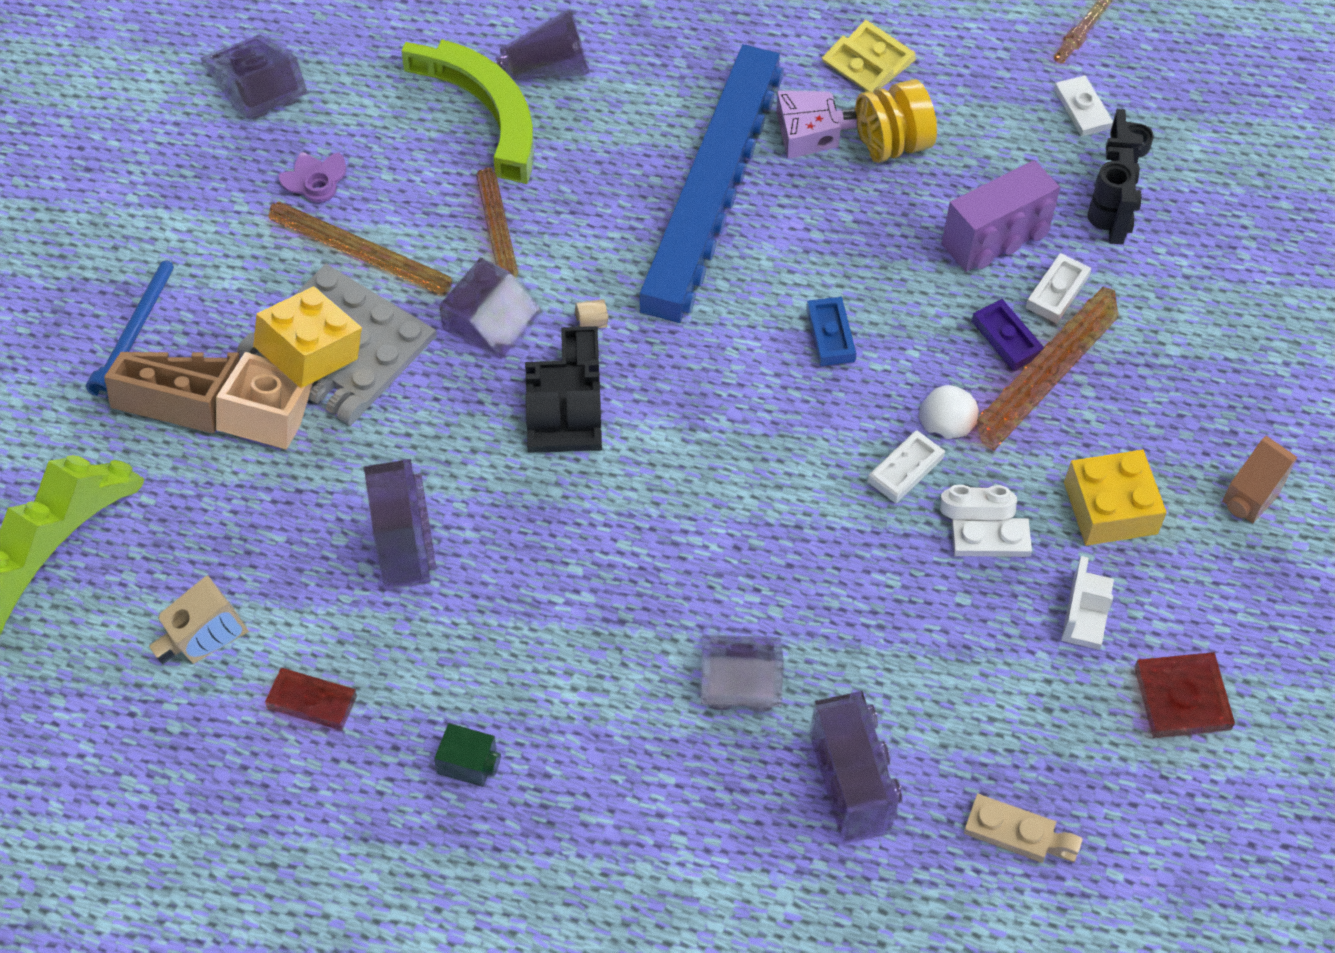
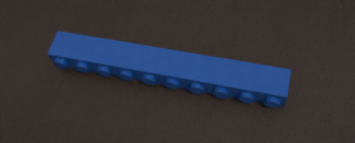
(711, 185)

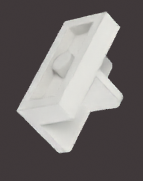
(1087, 607)

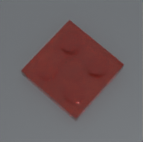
(1184, 695)

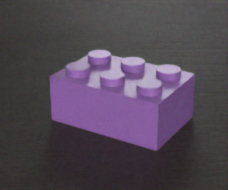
(1000, 216)

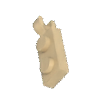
(1019, 831)

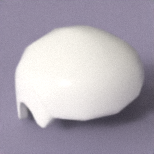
(949, 412)

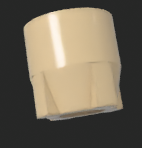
(591, 313)

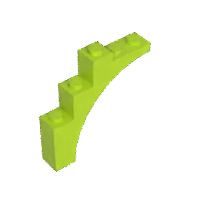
(65, 499)

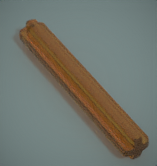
(496, 220)

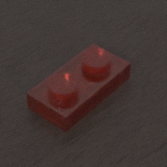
(311, 698)

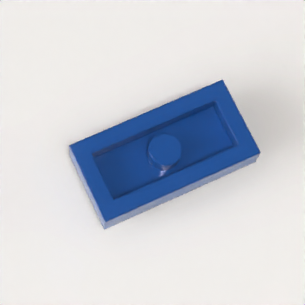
(831, 331)

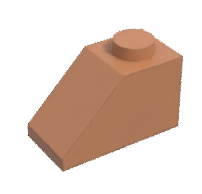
(1259, 480)

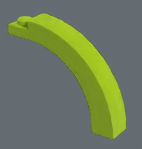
(493, 88)

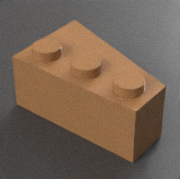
(169, 387)

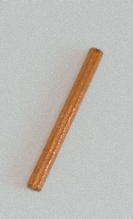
(360, 248)

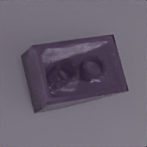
(256, 75)

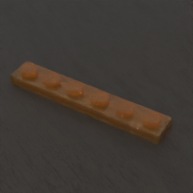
(1047, 368)

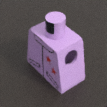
(811, 121)

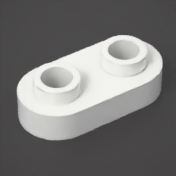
(978, 503)

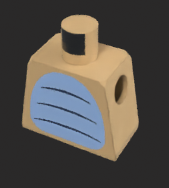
(198, 624)

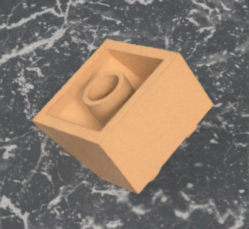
(261, 403)

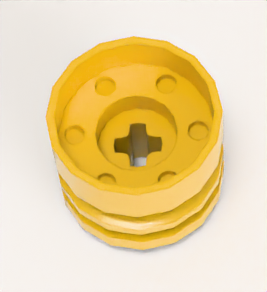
(896, 120)

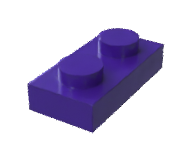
(1007, 334)

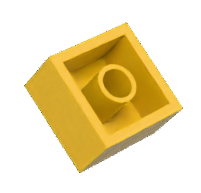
(307, 336)
(1114, 497)

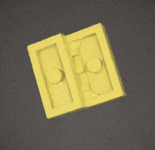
(869, 57)

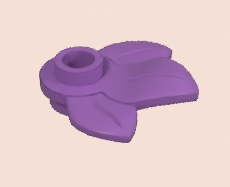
(313, 173)

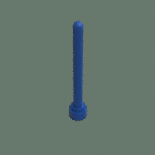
(97, 381)

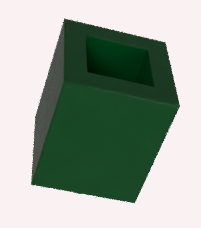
(467, 755)

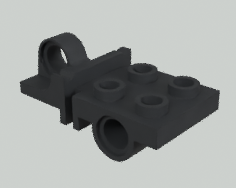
(1115, 187)
(565, 396)

